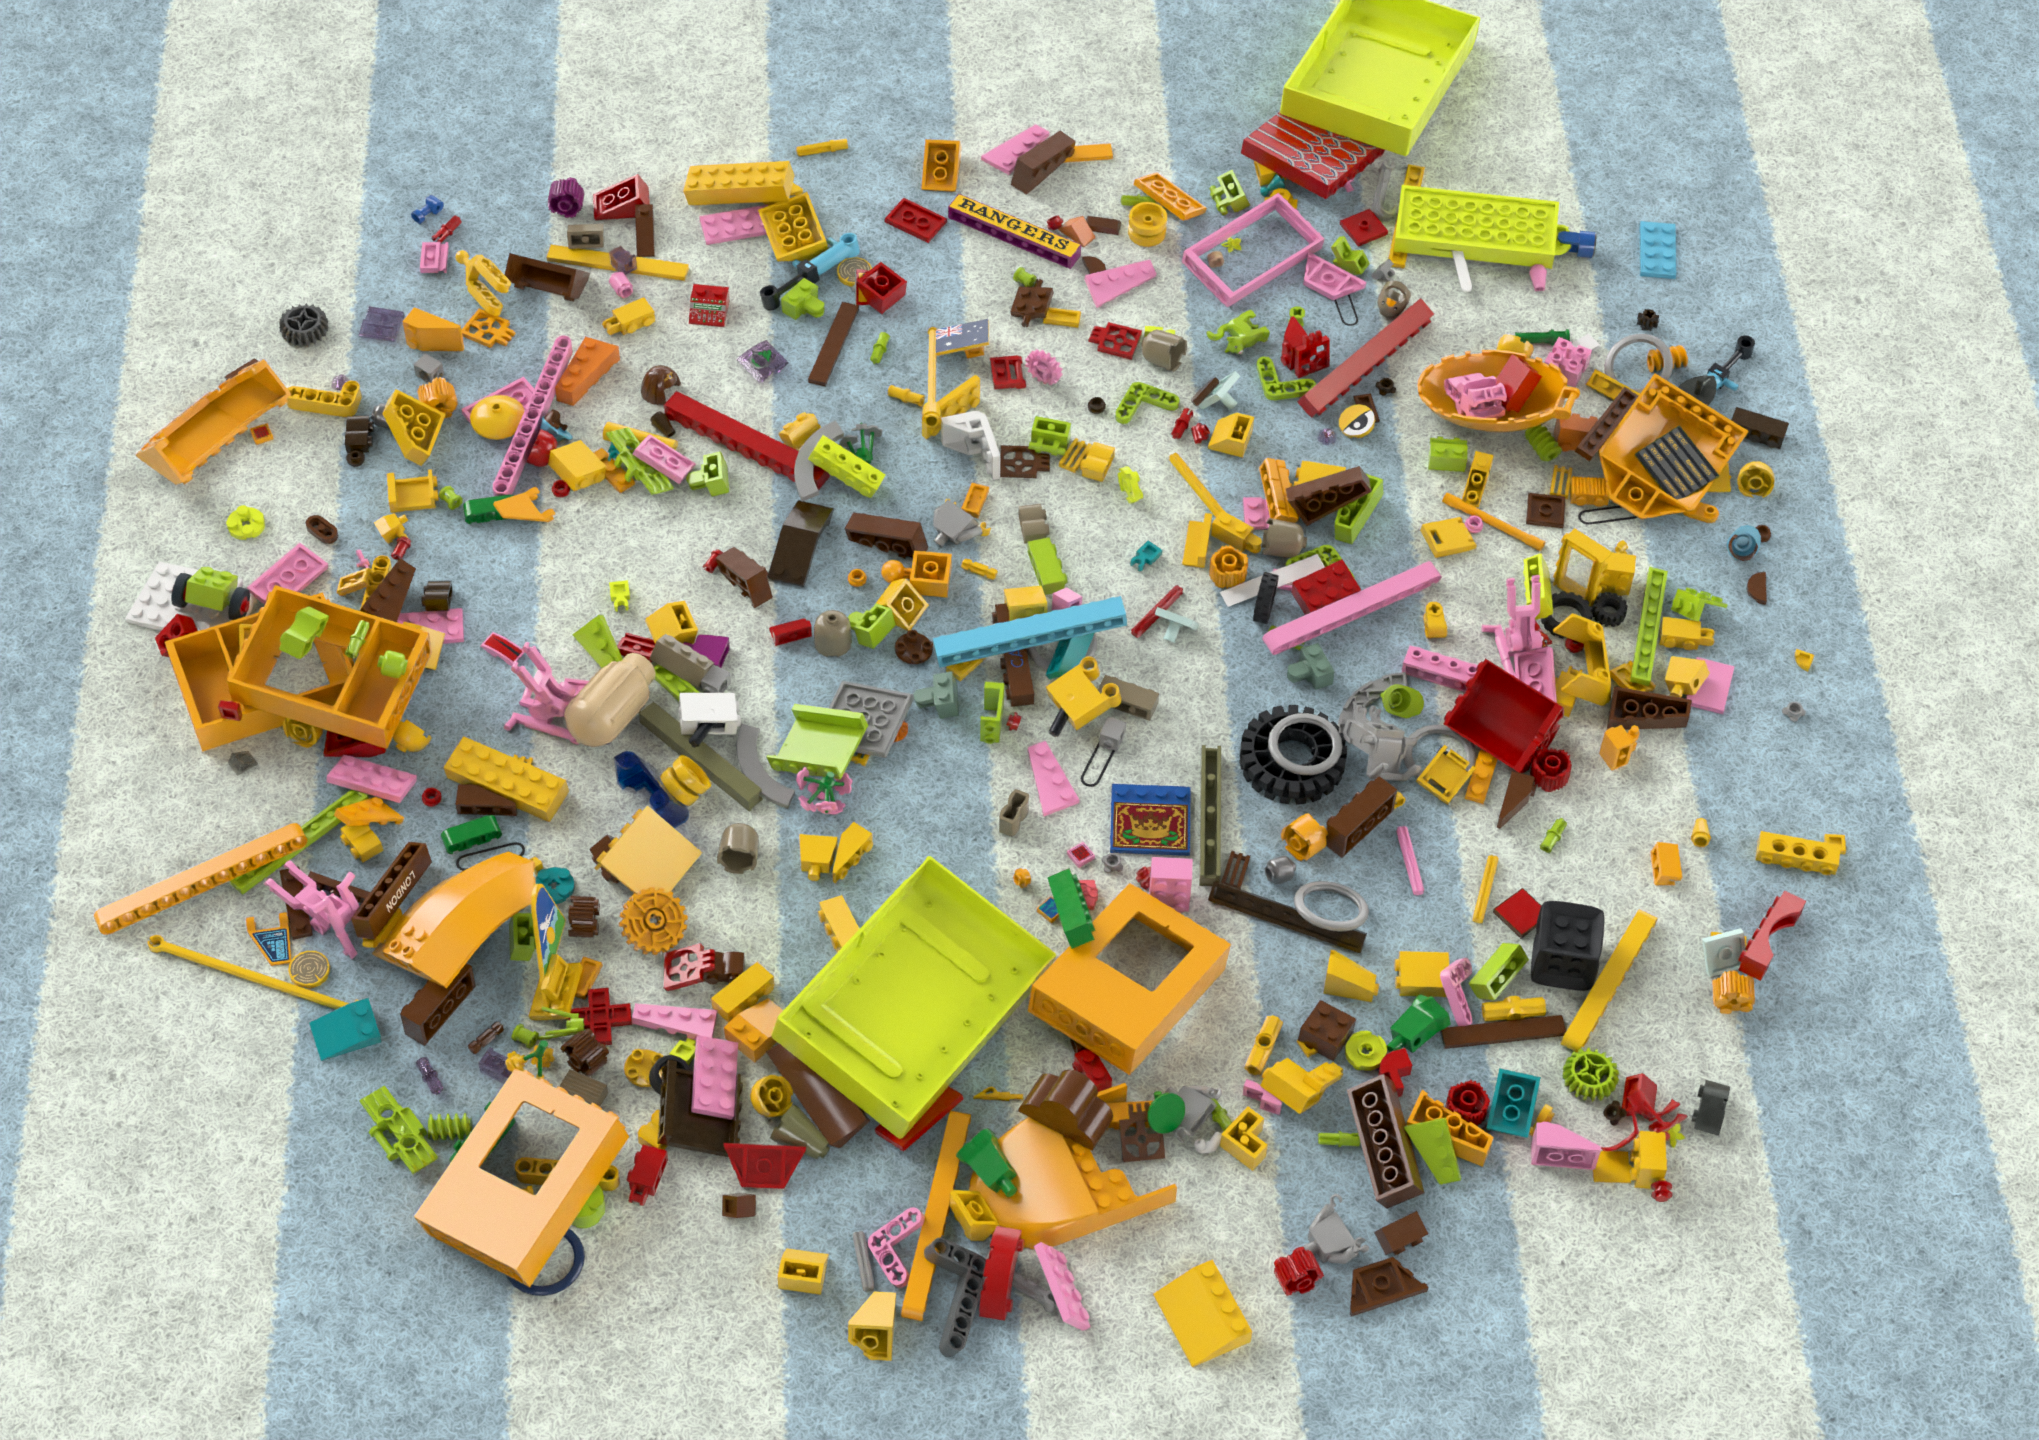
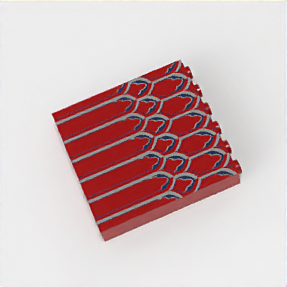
(1308, 154)

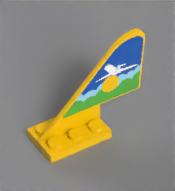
(548, 929)

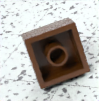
(1327, 1030)

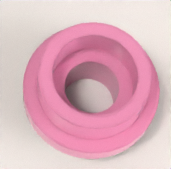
(1476, 521)

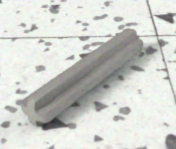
(863, 1261)

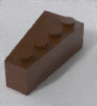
(1041, 161)
(1327, 494)
(887, 534)
(391, 593)

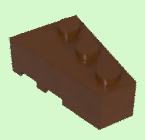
(746, 574)

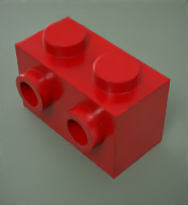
(1092, 1067)

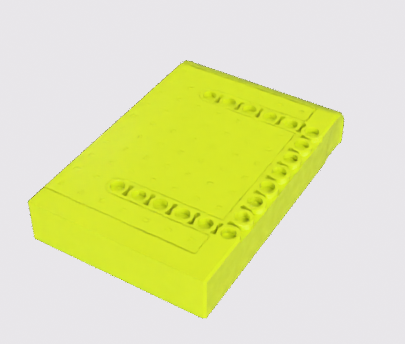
(1380, 70)
(913, 996)

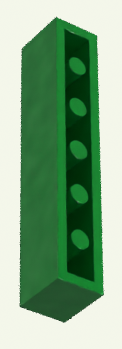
(1072, 908)

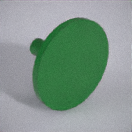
(1166, 1112)

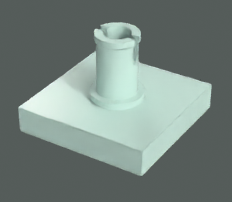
(1221, 393)
(1176, 621)
(1723, 952)

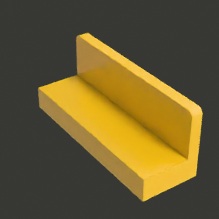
(1197, 542)

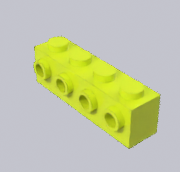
(846, 467)
(1537, 566)

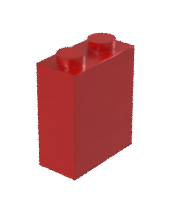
(1519, 382)

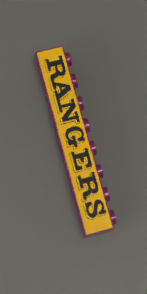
(1014, 231)

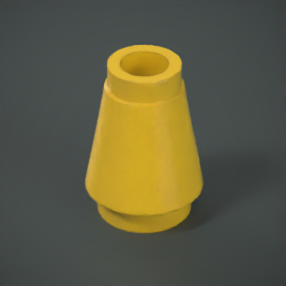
(1700, 833)

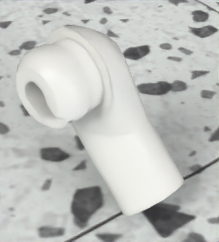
(1208, 1146)

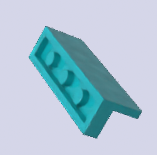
(1068, 655)

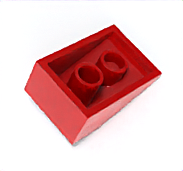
(620, 199)
(339, 745)

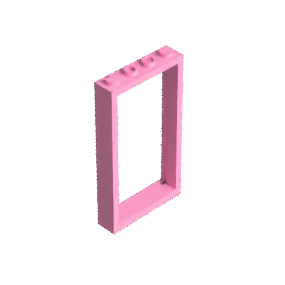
(1215, 284)

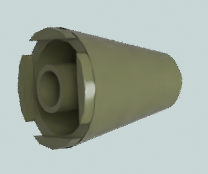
(798, 1130)

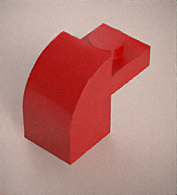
(1394, 1066)

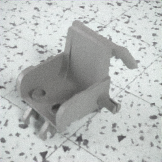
(1382, 742)

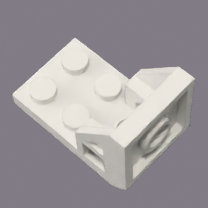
(963, 430)

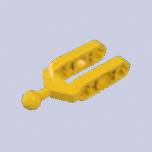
(476, 288)

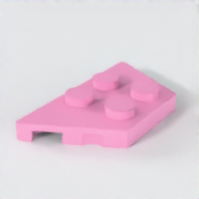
(1330, 279)

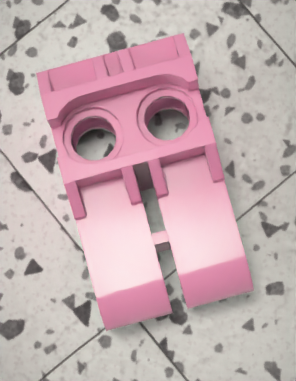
(1477, 395)

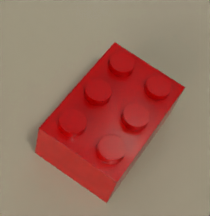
(1324, 587)

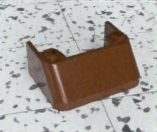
(546, 276)

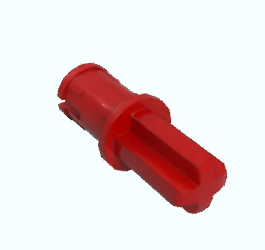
(447, 229)
(1182, 423)

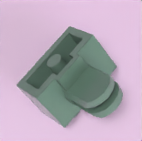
(1313, 667)
(942, 695)

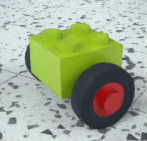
(211, 590)

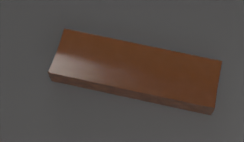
(829, 1109)

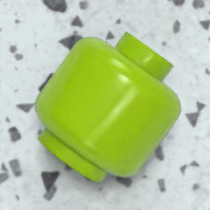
(392, 664)

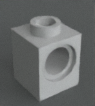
(428, 368)
(715, 680)
(1112, 734)

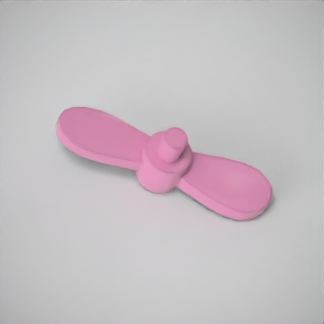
(363, 562)

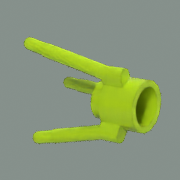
(572, 1026)

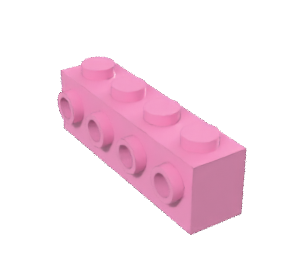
(1438, 668)

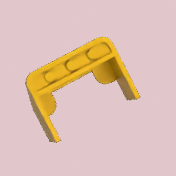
(1597, 684)

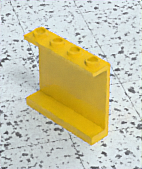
(648, 853)

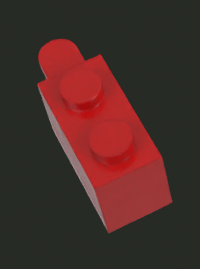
(646, 1173)

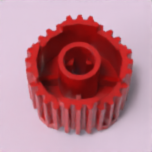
(1551, 769)
(1468, 1101)
(1297, 1271)

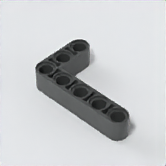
(962, 1294)

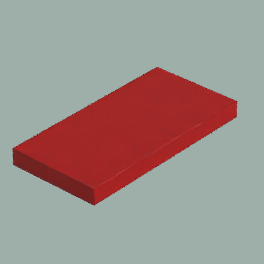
(944, 1104)

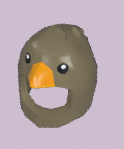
(1391, 302)

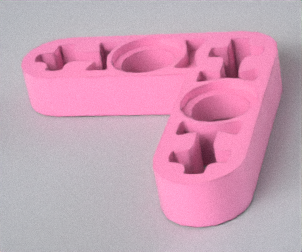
(1451, 979)
(887, 1245)

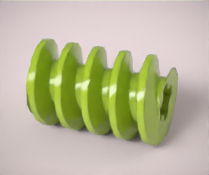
(1543, 443)
(449, 1127)

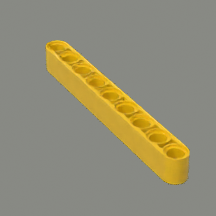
(1608, 980)

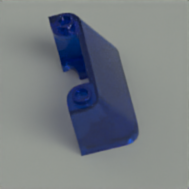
(637, 773)

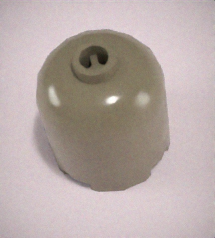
(1164, 349)
(1283, 539)
(832, 633)
(738, 848)

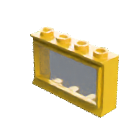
(1581, 565)

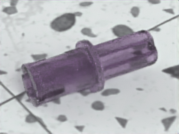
(429, 1075)

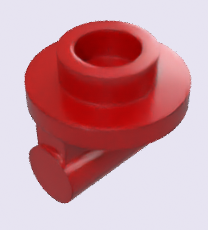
(1200, 432)
(1144, 877)

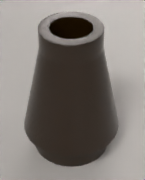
(661, 423)

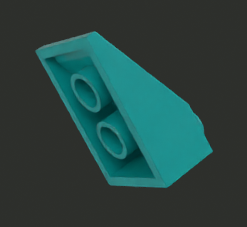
(345, 1030)
(1513, 1103)

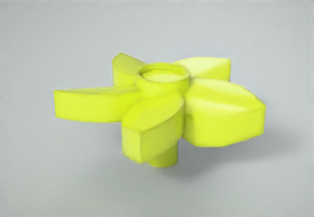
(1232, 244)
(1674, 1135)

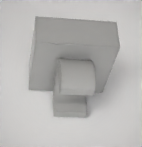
(1384, 271)

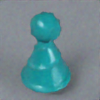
(1276, 183)

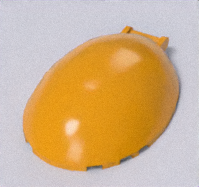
(1541, 406)

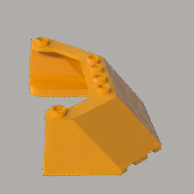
(213, 422)

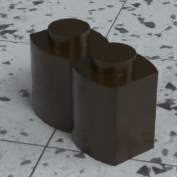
(358, 433)
(437, 595)

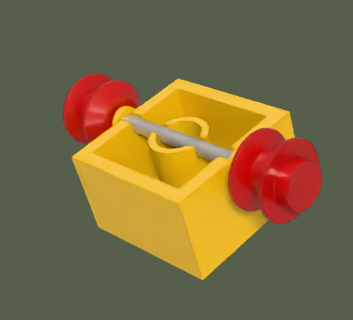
(1651, 1162)

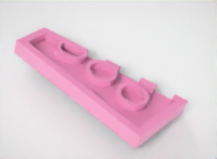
(1006, 154)
(1051, 782)
(676, 1019)

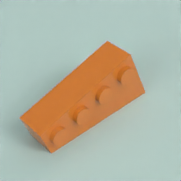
(585, 369)
(1572, 431)

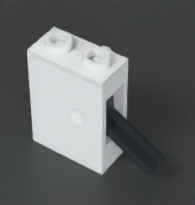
(708, 714)

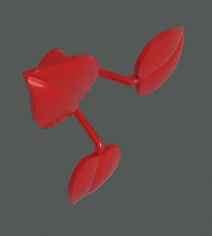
(1641, 1104)

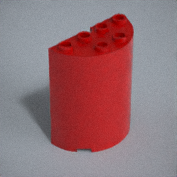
(1504, 716)

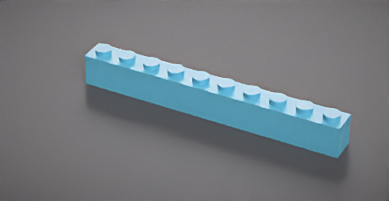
(1030, 631)

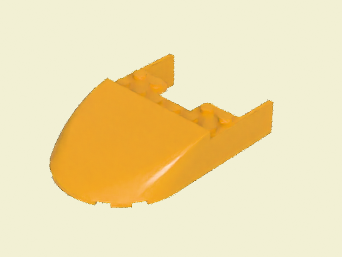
(1062, 1187)

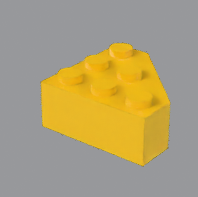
(413, 425)

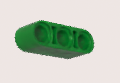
(482, 509)
(471, 833)

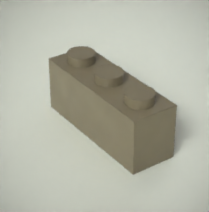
(681, 660)
(1135, 699)

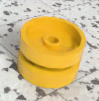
(1147, 224)
(685, 780)

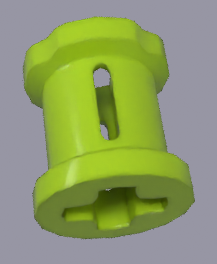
(1024, 277)
(1298, 313)
(450, 498)
(525, 1036)

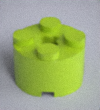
(591, 1211)

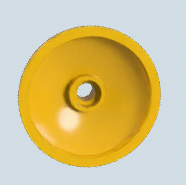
(496, 417)

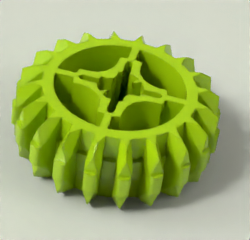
(1593, 1068)

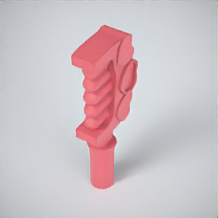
(1090, 892)

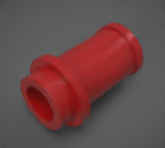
(401, 547)
(711, 563)

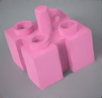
(1569, 359)

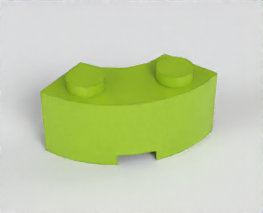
(299, 637)

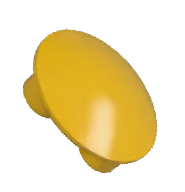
(639, 1064)

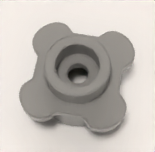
(1794, 706)
(1109, 858)

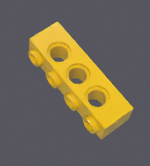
(1806, 850)

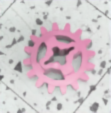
(1043, 367)

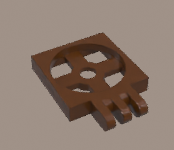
(1040, 463)
(1139, 1118)

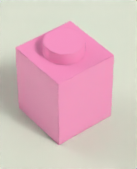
(1065, 599)

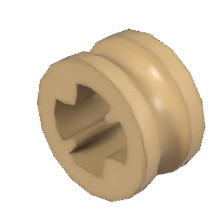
(1215, 259)

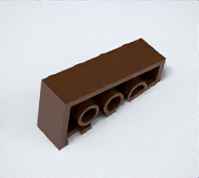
(1647, 710)

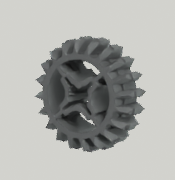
(303, 324)

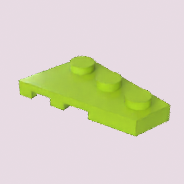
(598, 641)
(1436, 1148)

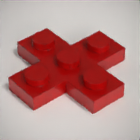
(602, 1016)

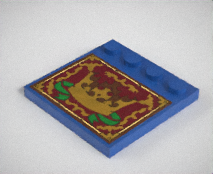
(1150, 819)

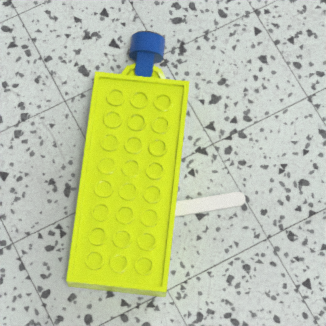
(1484, 229)

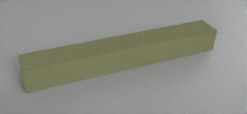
(714, 765)
(1210, 816)

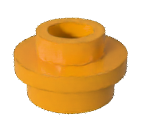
(857, 573)
(1022, 877)

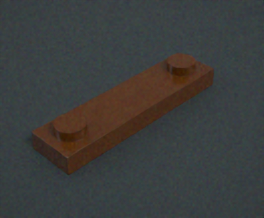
(298, 919)

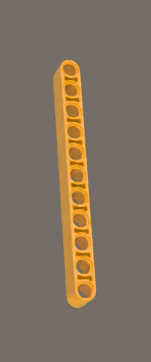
(200, 878)
(935, 1215)

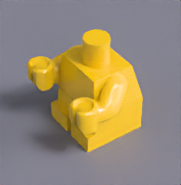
(391, 526)

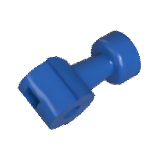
(432, 205)

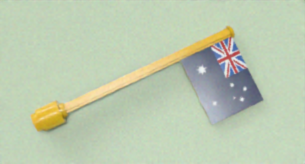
(948, 341)

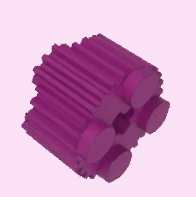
(566, 197)

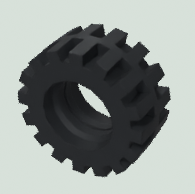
(1611, 601)

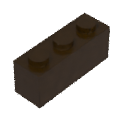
(1761, 427)

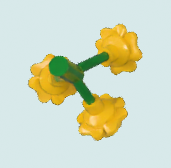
(540, 1057)

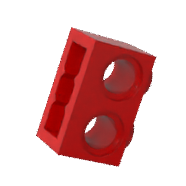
(177, 627)

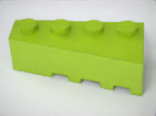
(1353, 516)

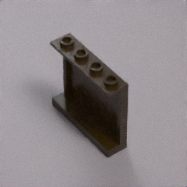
(688, 1129)

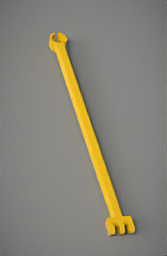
(243, 973)

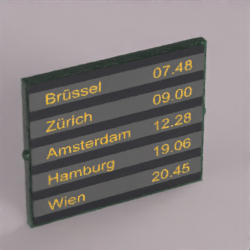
(1676, 464)

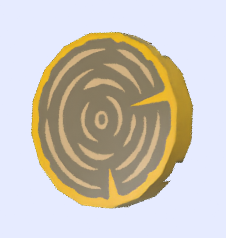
(847, 268)
(309, 969)

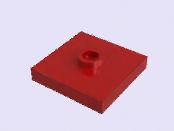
(1363, 227)

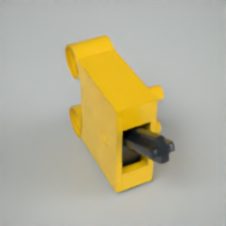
(1079, 698)

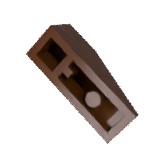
(644, 230)
(1516, 797)
(480, 801)

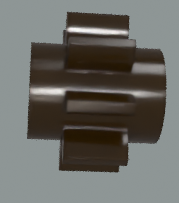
(1648, 319)

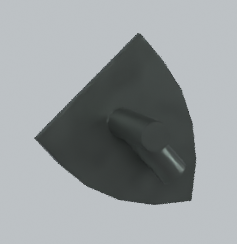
(1701, 388)

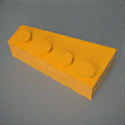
(1468, 1139)

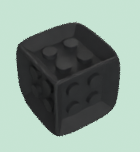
(1567, 945)

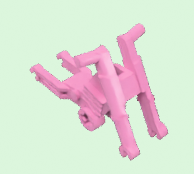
(1521, 633)
(549, 697)
(322, 908)

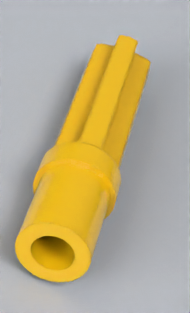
(831, 145)

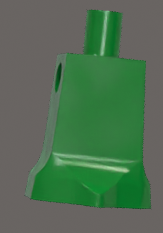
(1418, 1024)
(989, 1162)

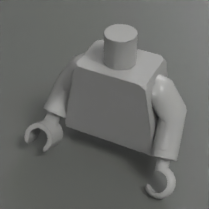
(1197, 1108)
(1331, 1238)

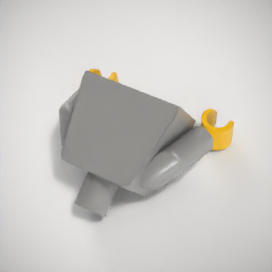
(956, 524)

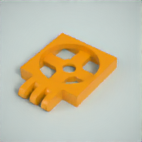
(499, 335)

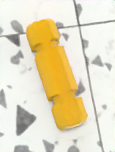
(979, 569)

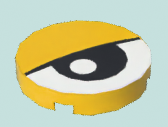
(1356, 421)

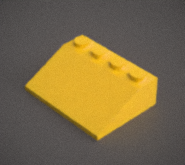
(794, 229)
(1203, 1314)

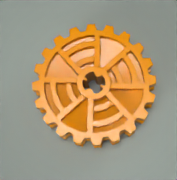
(653, 936)

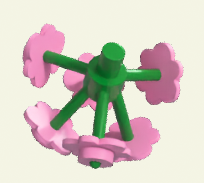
(823, 789)

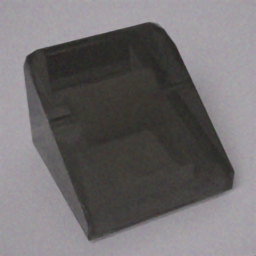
(241, 762)

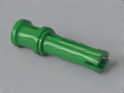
(1543, 337)

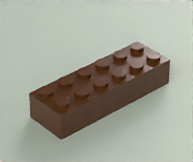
(1385, 1141)

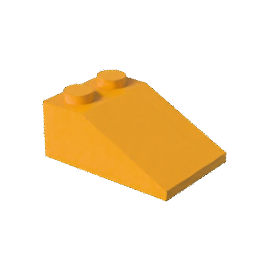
(941, 165)
(431, 332)
(754, 1029)

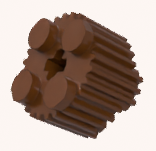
(583, 916)
(585, 1053)

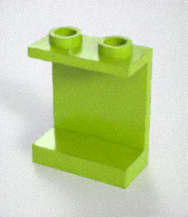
(993, 700)

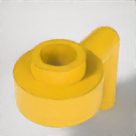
(1545, 1115)

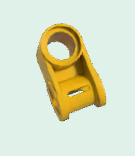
(1434, 621)

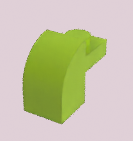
(1347, 259)

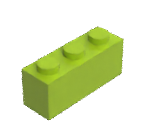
(1046, 565)
(1498, 971)

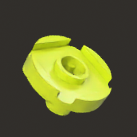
(1128, 482)
(242, 514)
(1363, 1061)

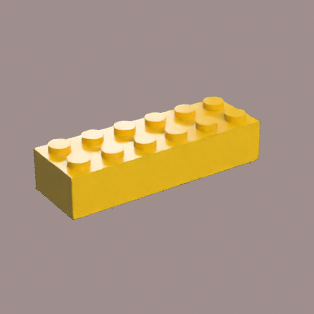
(739, 183)
(520, 782)

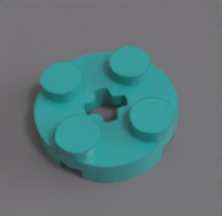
(560, 876)

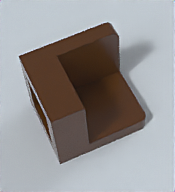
(738, 1205)

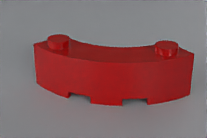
(999, 1270)

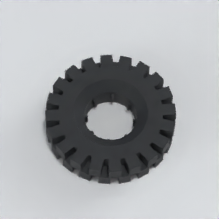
(1274, 779)

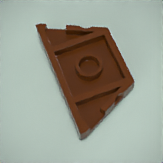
(1382, 1285)

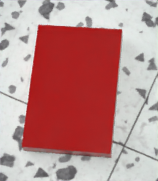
(915, 220)

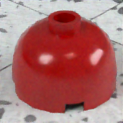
(541, 449)

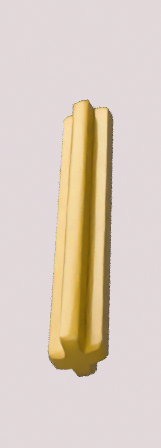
(1485, 889)

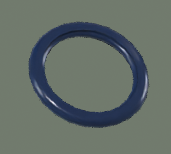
(578, 1263)

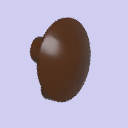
(913, 648)

